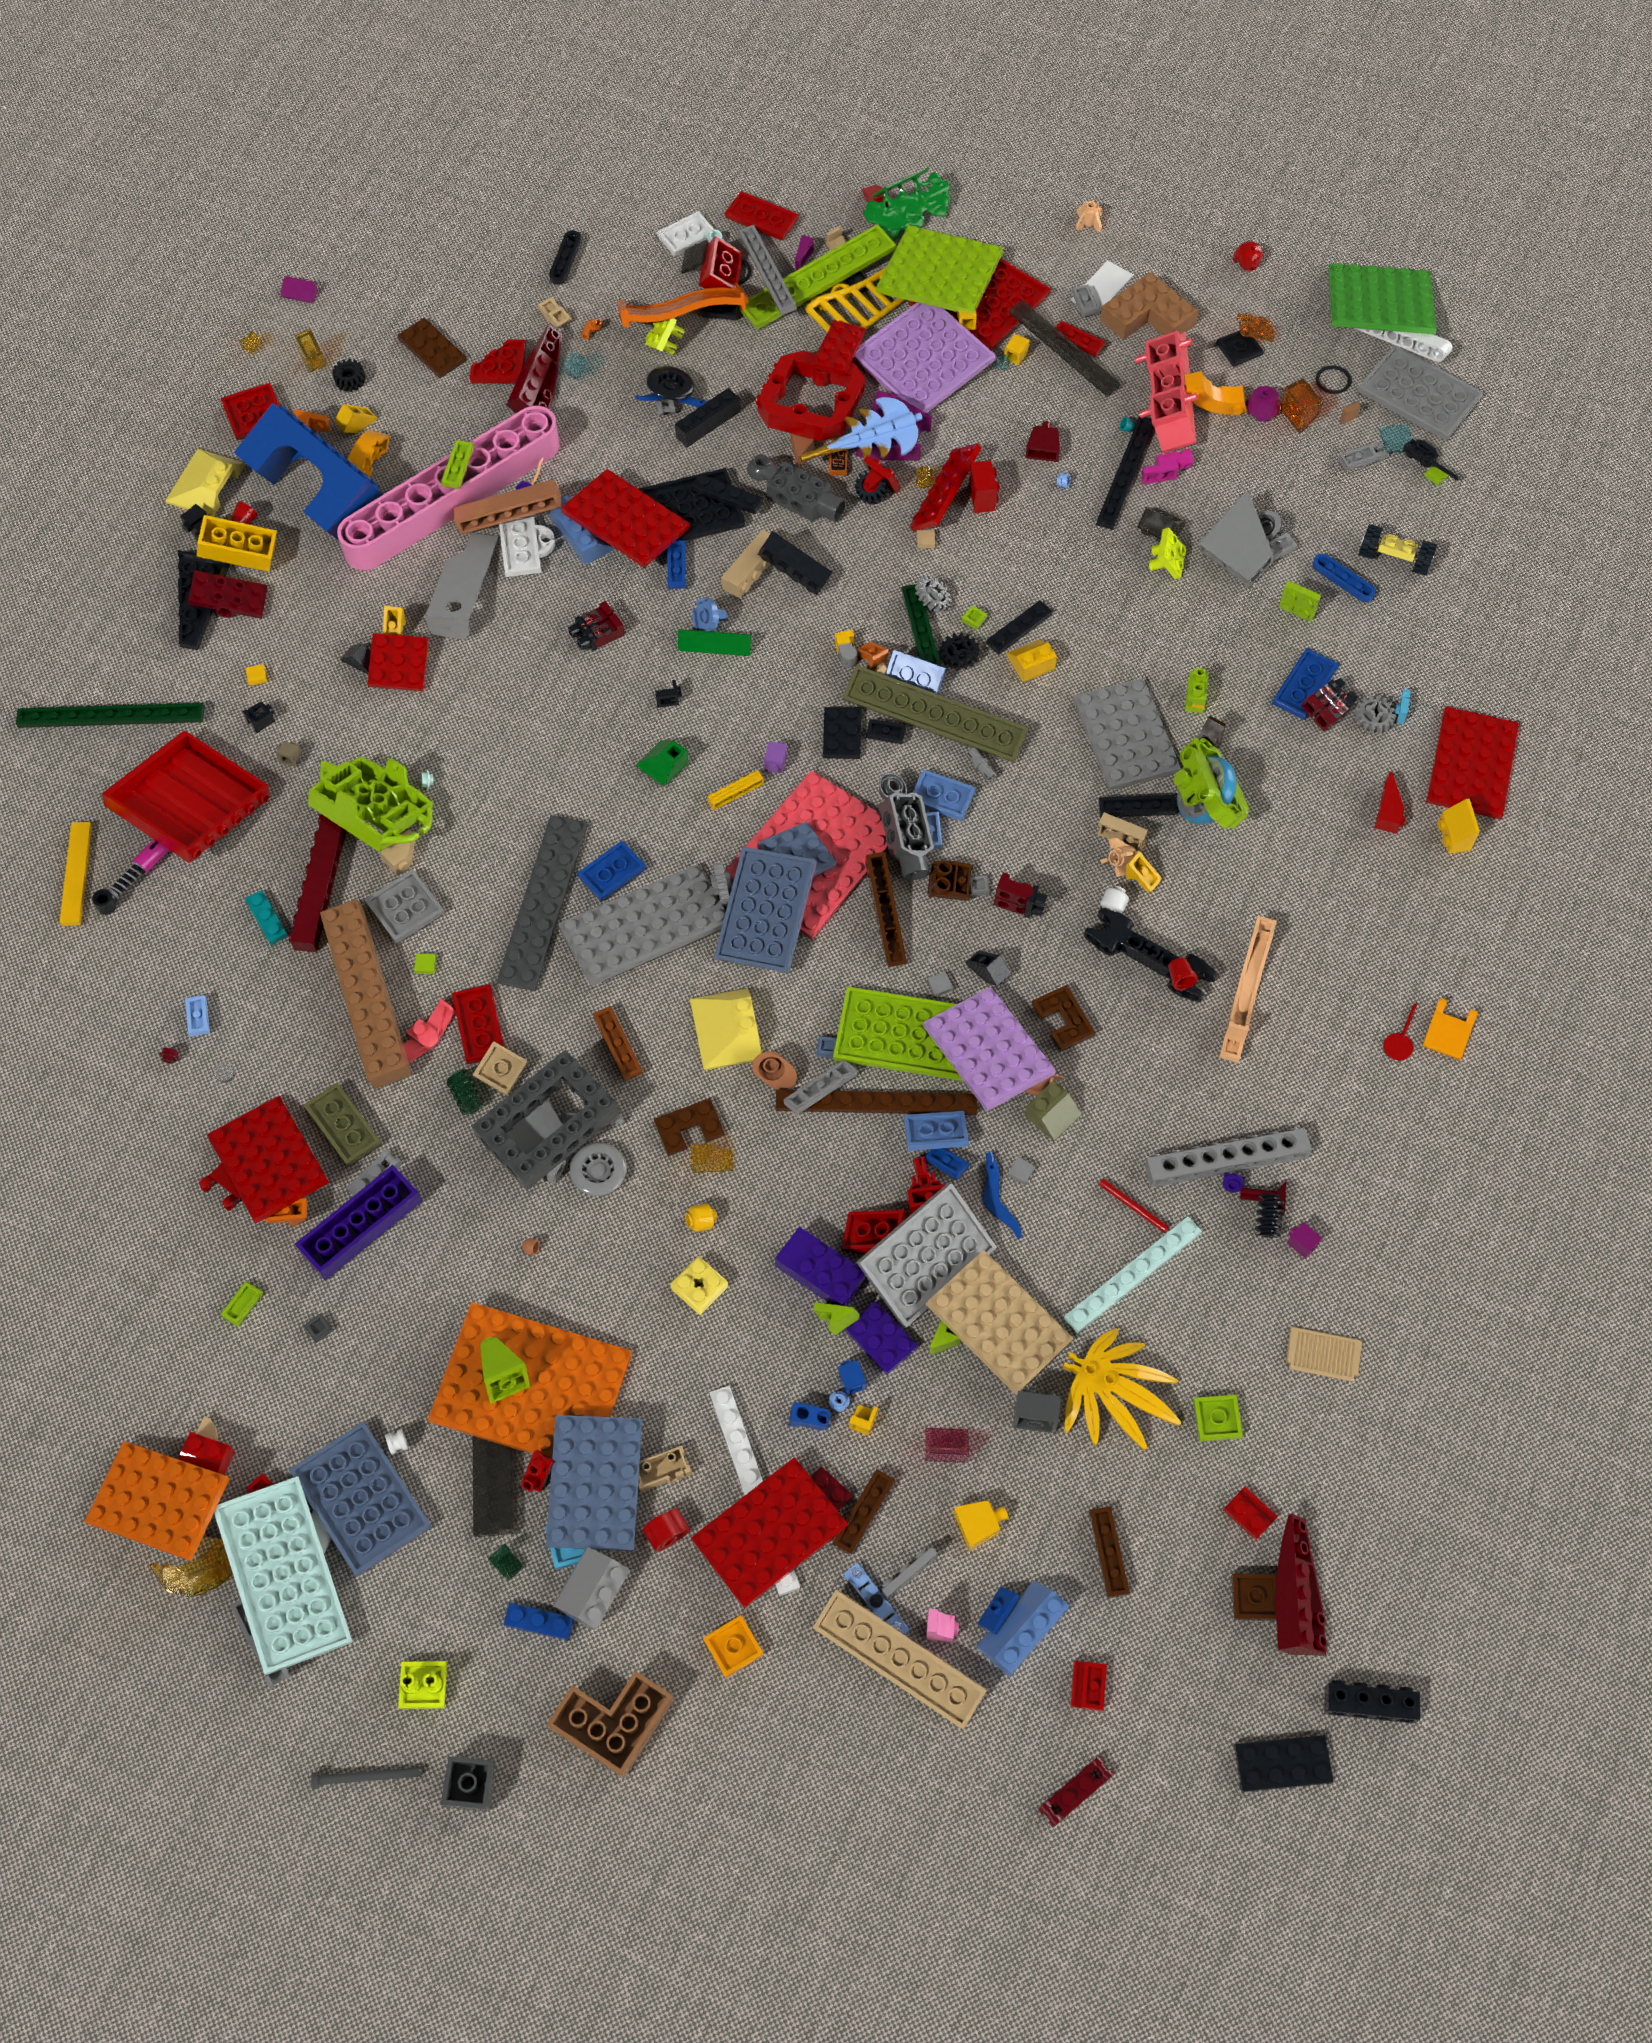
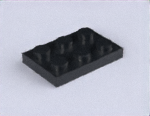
(842, 733)

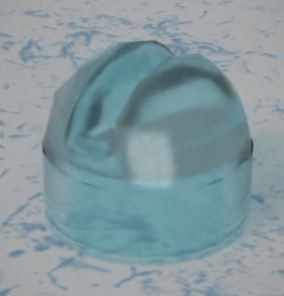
(1005, 365)

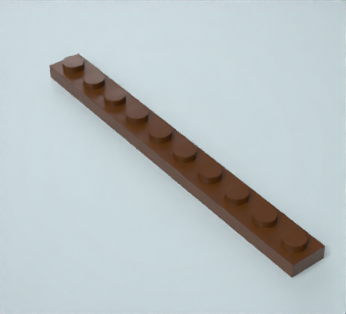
(887, 1102)

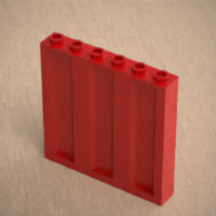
(186, 796)

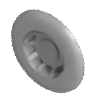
(599, 1174)

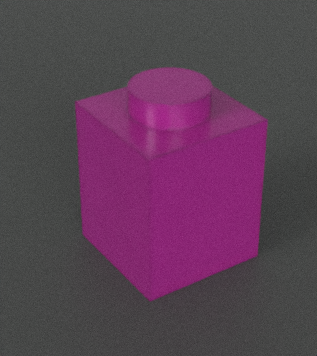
(1303, 1239)

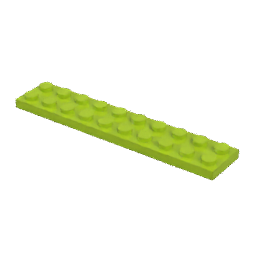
(822, 274)

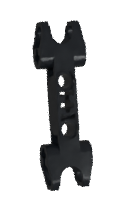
(1120, 936)

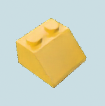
(1033, 659)
(1458, 827)

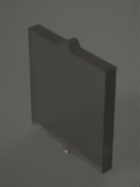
(694, 256)

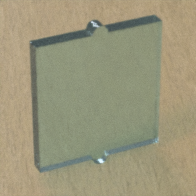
(1395, 437)

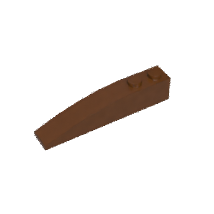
(885, 909)

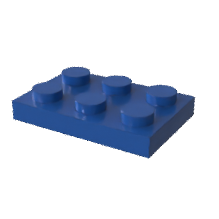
(611, 871)

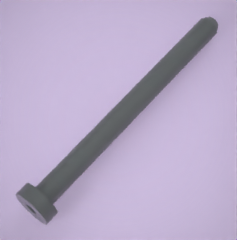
(317, 1780)

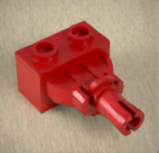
(923, 1188)

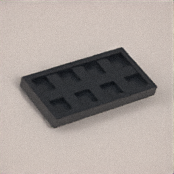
(1283, 1763)

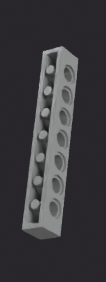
(1240, 1161)

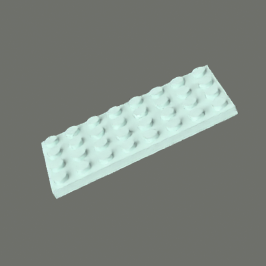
(282, 1575)

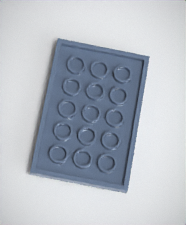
(765, 909)
(594, 1483)
(360, 1499)

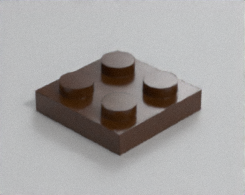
(1254, 1596)

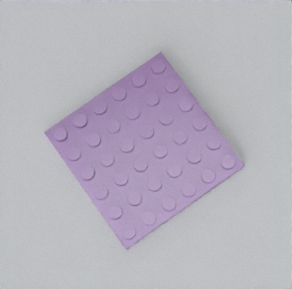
(923, 356)

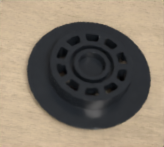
(670, 383)

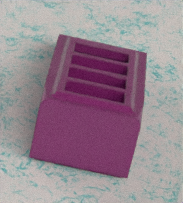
(804, 251)

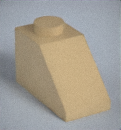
(399, 856)

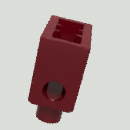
(1043, 443)

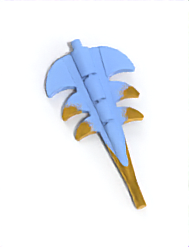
(896, 424)

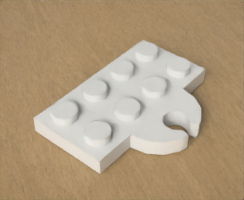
(524, 545)

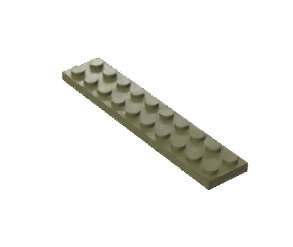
(935, 713)

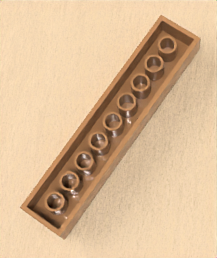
(365, 994)

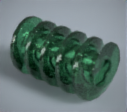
(464, 1092)

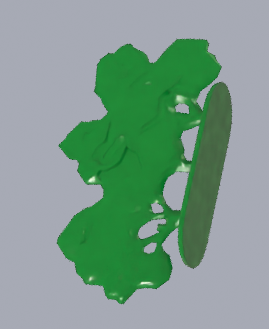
(908, 208)

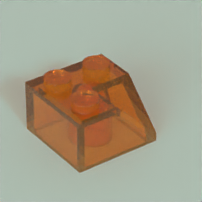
(1300, 404)

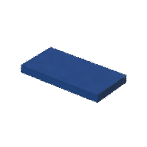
(1305, 679)

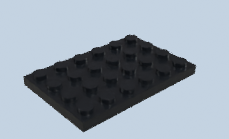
(702, 512)

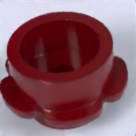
(169, 1055)

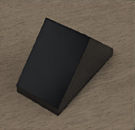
(358, 657)

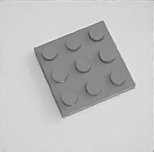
(404, 906)

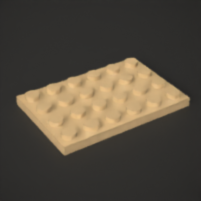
(999, 1322)

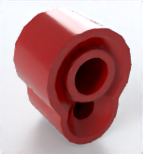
(666, 1529)

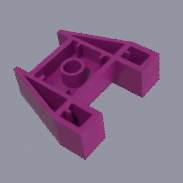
(895, 451)

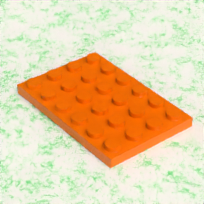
(157, 1500)

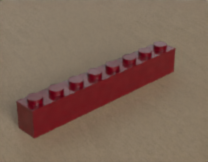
(317, 885)

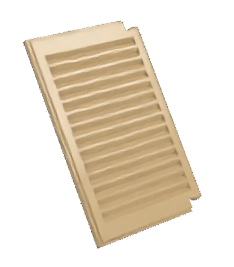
(1323, 1354)

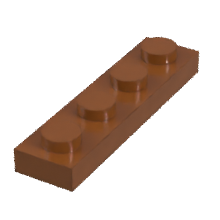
(617, 1043)

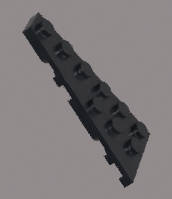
(194, 619)

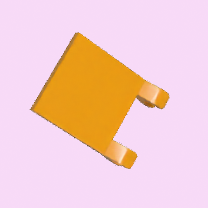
(1448, 1033)

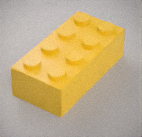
(236, 543)

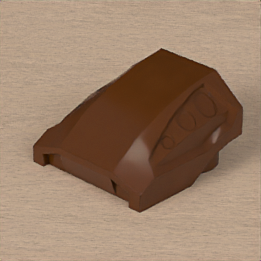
(950, 880)

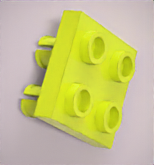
(659, 335)
(1169, 553)
(422, 1685)

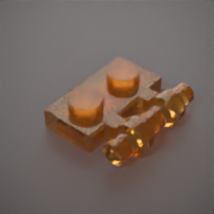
(1255, 327)

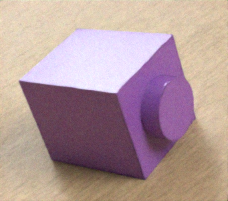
(775, 757)

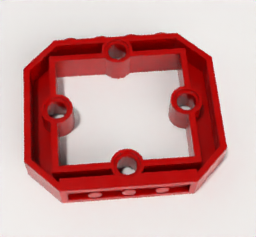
(797, 418)

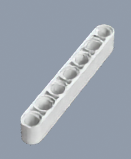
(1422, 344)

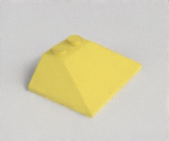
(203, 481)
(726, 1028)

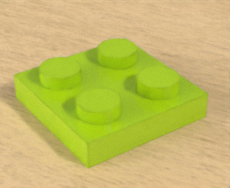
(1299, 601)
(1217, 1418)

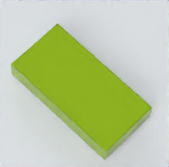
(241, 1304)

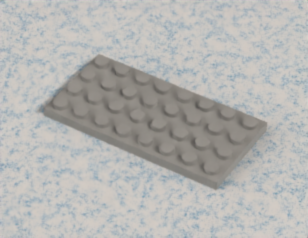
(643, 924)

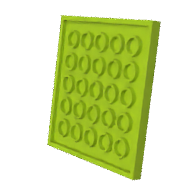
(940, 270)

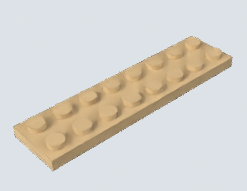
(900, 1659)

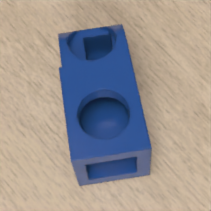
(809, 1416)

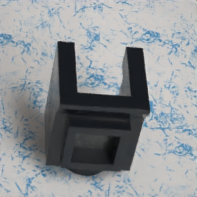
(259, 716)

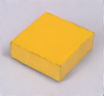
(256, 674)

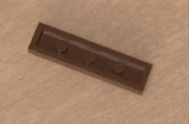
(864, 1512)
(1109, 1552)

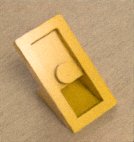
(393, 620)
(1143, 872)

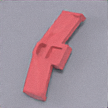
(427, 1035)

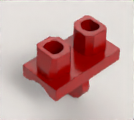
(537, 1472)

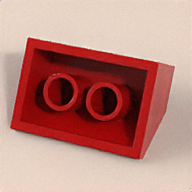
(721, 265)

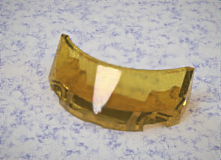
(197, 1576)

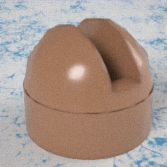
(531, 1246)

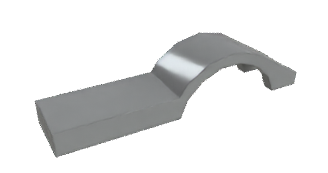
(240, 1615)

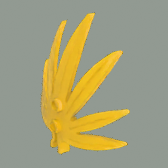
(1102, 1377)

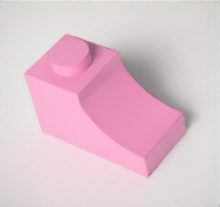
(941, 1626)

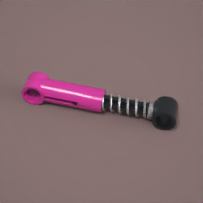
(141, 863)

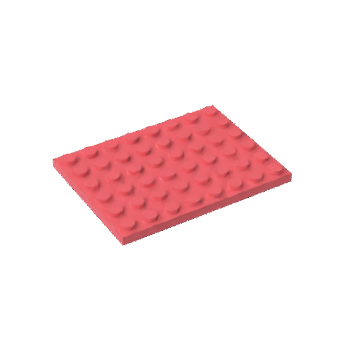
(844, 827)

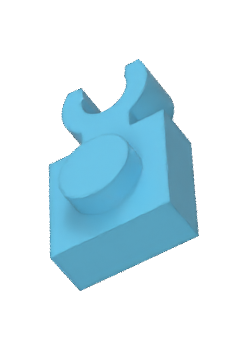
(1402, 708)

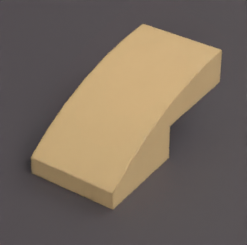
(553, 313)

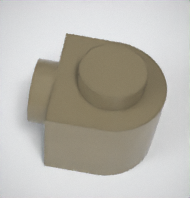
(288, 753)

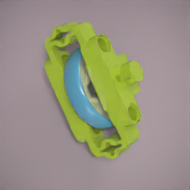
(1208, 787)

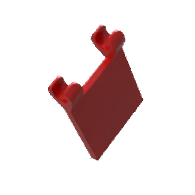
(222, 1178)

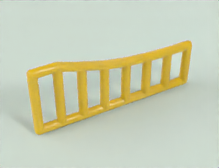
(854, 289)

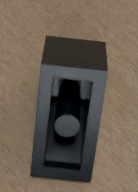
(989, 967)

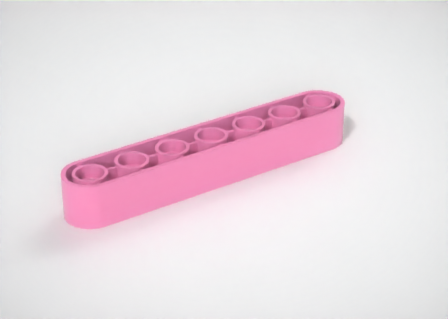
(424, 505)

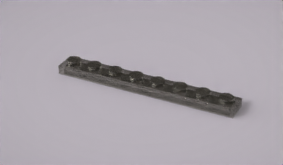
(1064, 348)

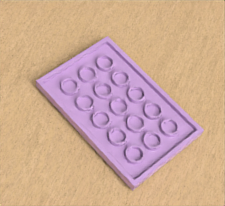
(989, 1048)

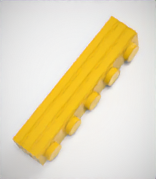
(735, 790)

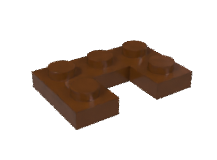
(1077, 1025)
(673, 1123)

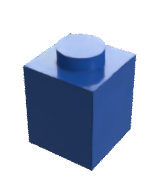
(851, 1377)

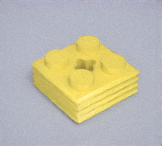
(696, 1272)

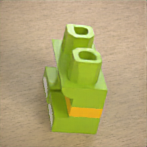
(1196, 690)

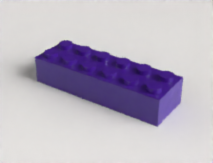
(358, 1222)

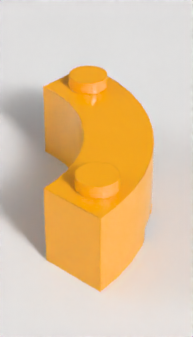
(1214, 399)
(367, 449)

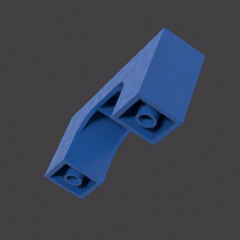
(282, 439)

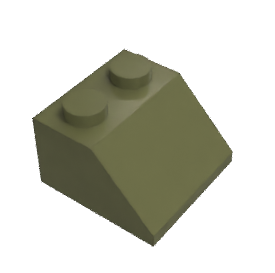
(1053, 1111)

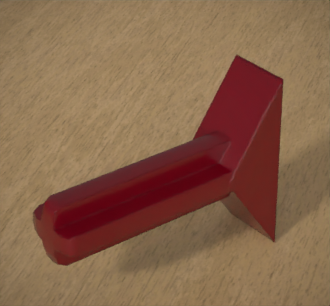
(1252, 1194)

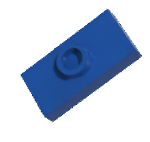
(947, 1162)
(998, 1610)

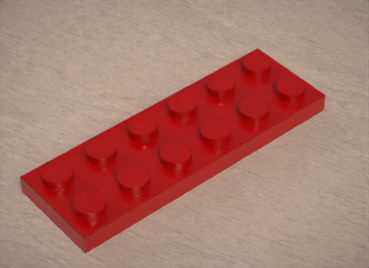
(945, 487)

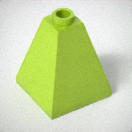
(502, 1370)

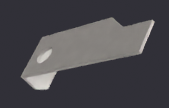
(461, 584)

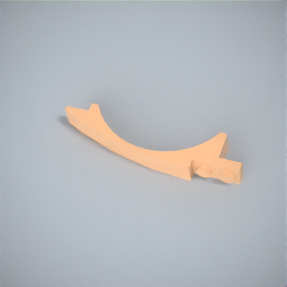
(1247, 989)

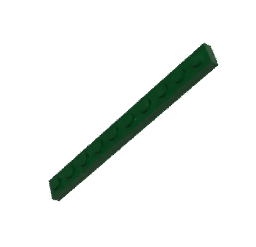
(110, 715)

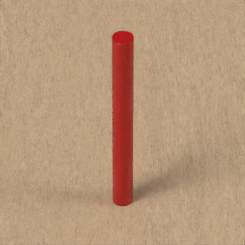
(1133, 1205)

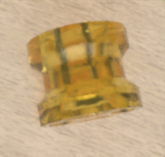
(251, 342)
(924, 476)

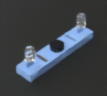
(873, 1597)

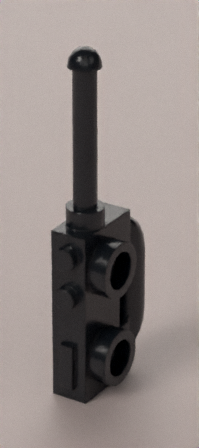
(1426, 455)

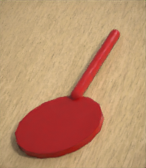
(1398, 1045)

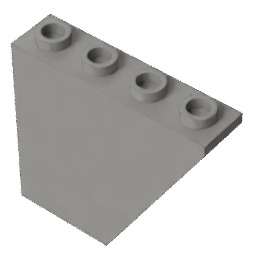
(1239, 542)
(536, 1128)

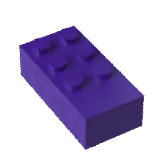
(820, 1268)

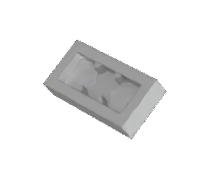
(1282, 545)

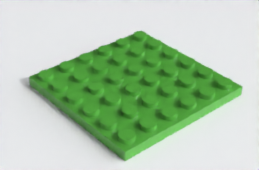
(1381, 298)

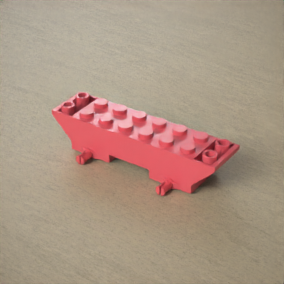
(1169, 403)

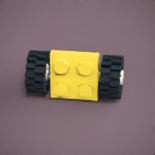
(1398, 548)

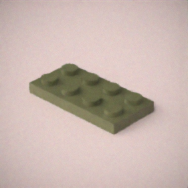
(342, 1124)

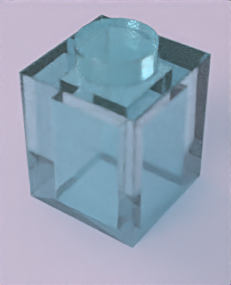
(574, 365)

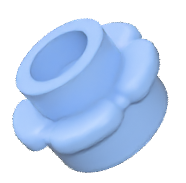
(1063, 480)
(845, 1401)

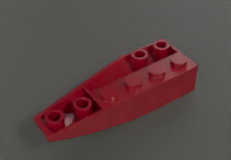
(539, 374)
(1298, 1596)

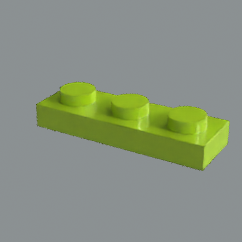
(457, 464)

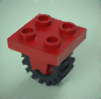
(874, 484)

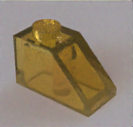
(310, 350)
(710, 1158)

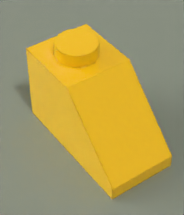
(354, 418)

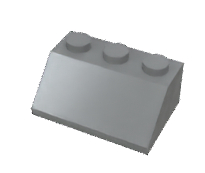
(591, 1588)

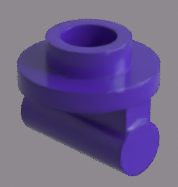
(1233, 1182)

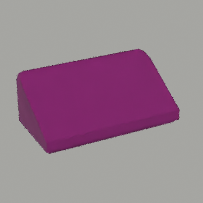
(299, 289)

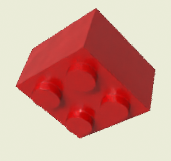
(983, 486)

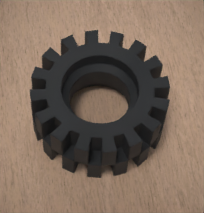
(346, 368)

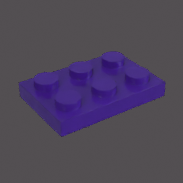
(881, 1338)

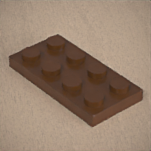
(432, 347)

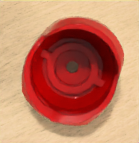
(1248, 255)

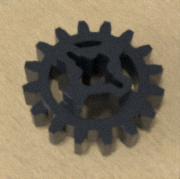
(961, 651)

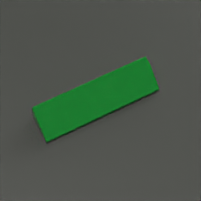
(714, 642)

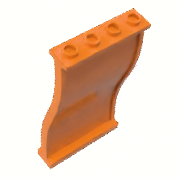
(681, 305)

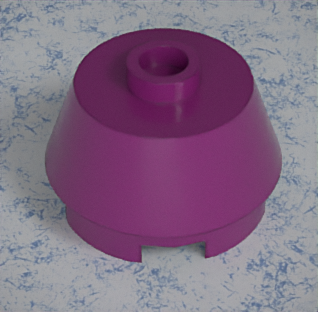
(1263, 403)

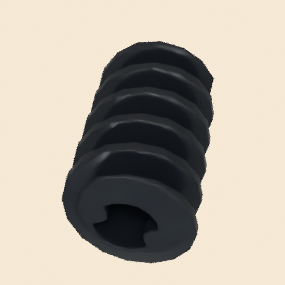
(1269, 1215)

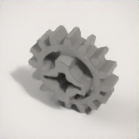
(933, 594)
(1368, 709)
(721, 883)

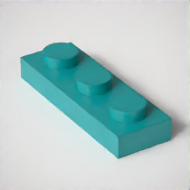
(266, 917)

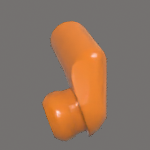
(591, 326)

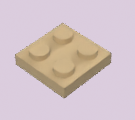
(500, 1068)

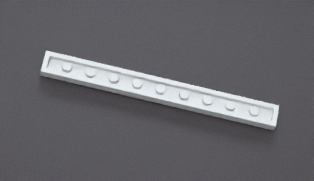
(743, 1458)

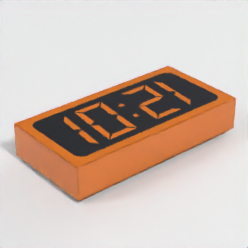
(838, 463)

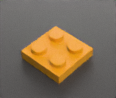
(733, 1646)

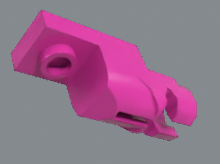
(1167, 466)

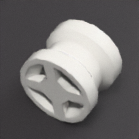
(396, 1441)

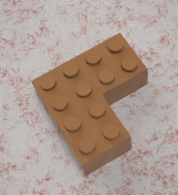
(1148, 302)
(616, 1734)

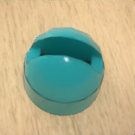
(1127, 424)

